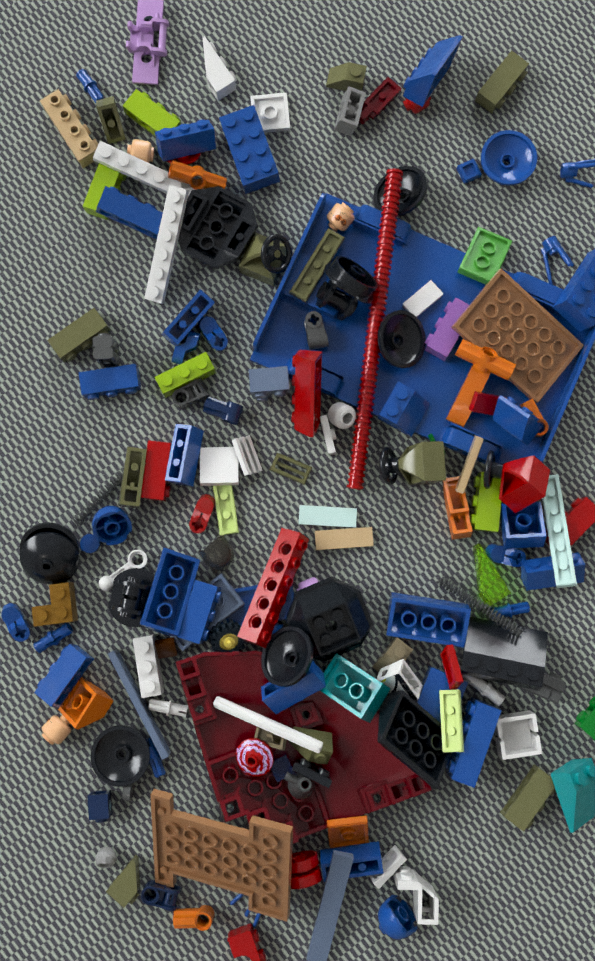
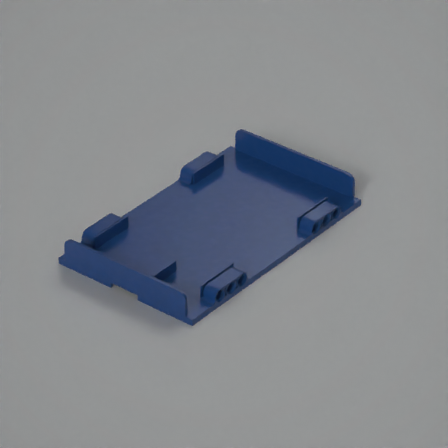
(413, 265)

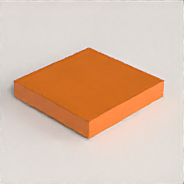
(348, 831)

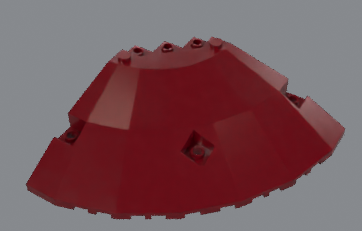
(357, 765)

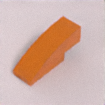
(460, 410)
(457, 510)

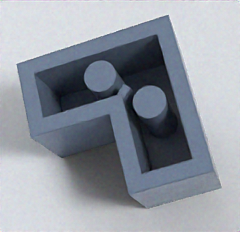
(269, 381)

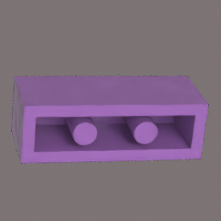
(445, 337)

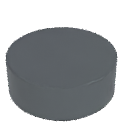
(127, 793)

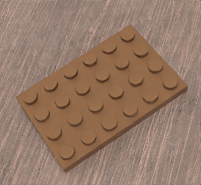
(520, 332)

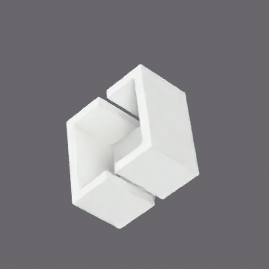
(515, 737)

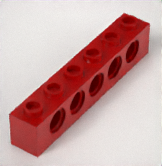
(266, 595)

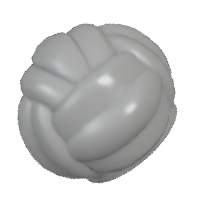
(106, 857)

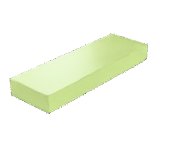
(226, 509)
(451, 721)

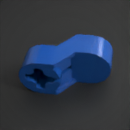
(207, 326)
(190, 345)
(497, 554)
(20, 630)

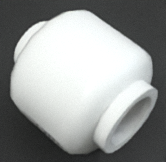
(341, 415)

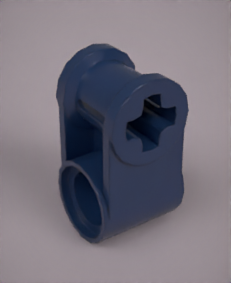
(162, 895)

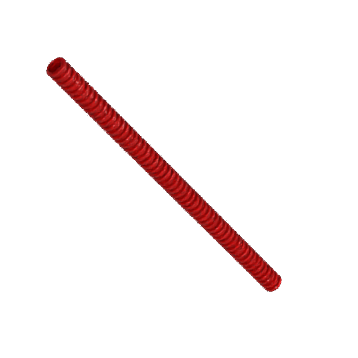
(376, 316)

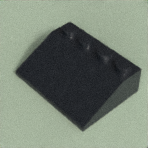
(502, 657)
(412, 737)

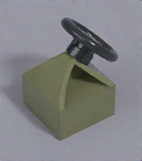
(266, 258)
(419, 464)

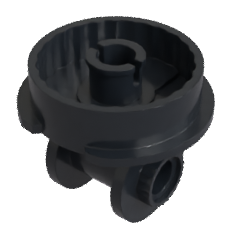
(348, 277)
(126, 596)

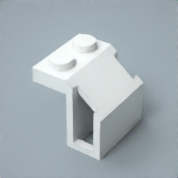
(410, 880)

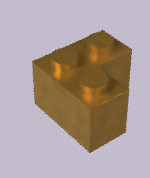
(62, 606)

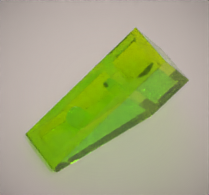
(489, 582)

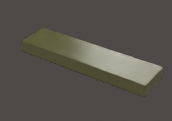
(315, 266)

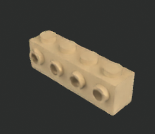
(69, 126)

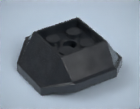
(213, 209)
(328, 602)

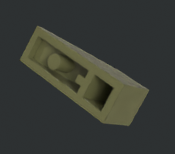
(132, 477)

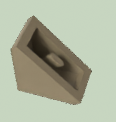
(271, 739)

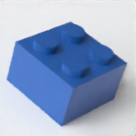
(524, 527)

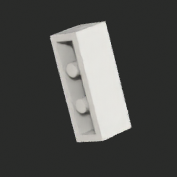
(148, 666)

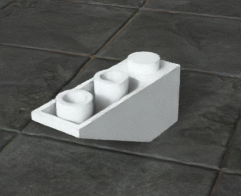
(219, 79)

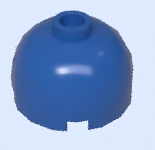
(111, 525)
(396, 918)

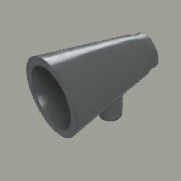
(294, 785)

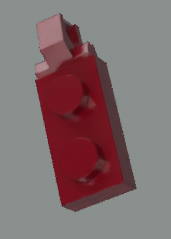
(379, 100)

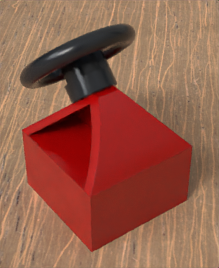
(521, 480)

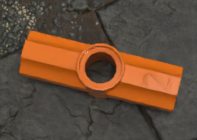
(186, 174)
(485, 359)

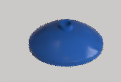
(512, 148)

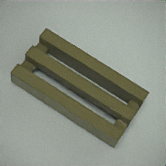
(276, 462)

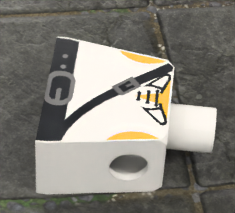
(400, 677)

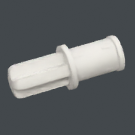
(168, 707)

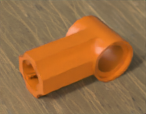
(530, 404)
(191, 917)

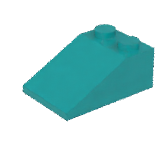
(354, 688)
(576, 791)

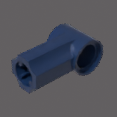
(227, 411)

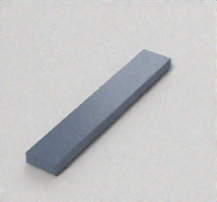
(139, 703)
(330, 906)

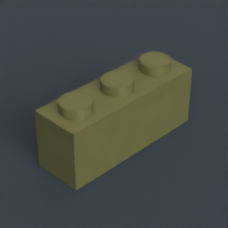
(502, 82)
(78, 335)
(528, 798)

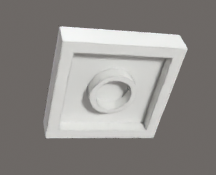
(272, 111)
(219, 466)

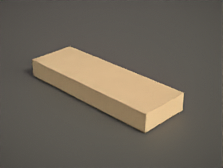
(469, 464)
(344, 538)

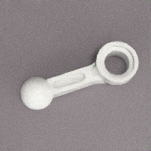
(106, 582)

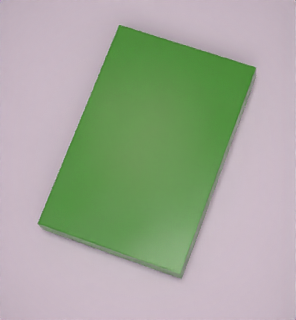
(484, 255)

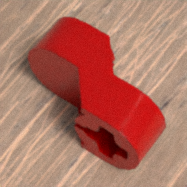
(204, 505)

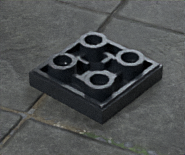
(320, 776)

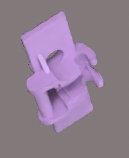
(142, 41)

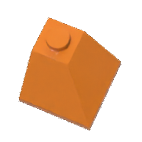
(85, 704)

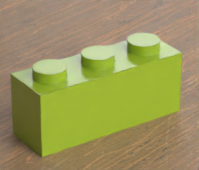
(149, 114)
(103, 177)
(185, 373)
(486, 505)

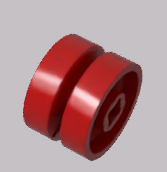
(305, 869)

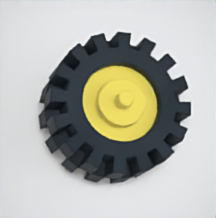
(225, 637)

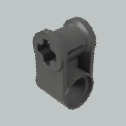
(315, 334)
(191, 393)

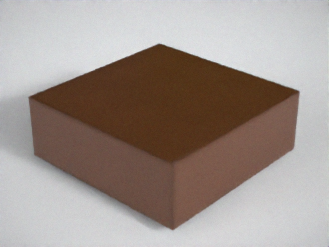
(166, 648)

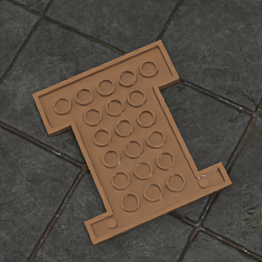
(224, 855)

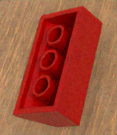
(307, 391)

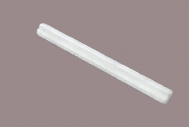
(268, 724)

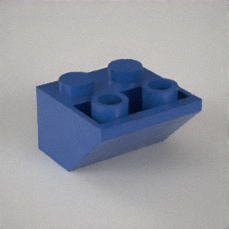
(516, 419)

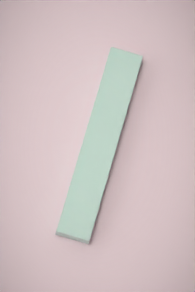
(558, 534)

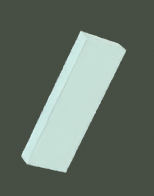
(327, 516)

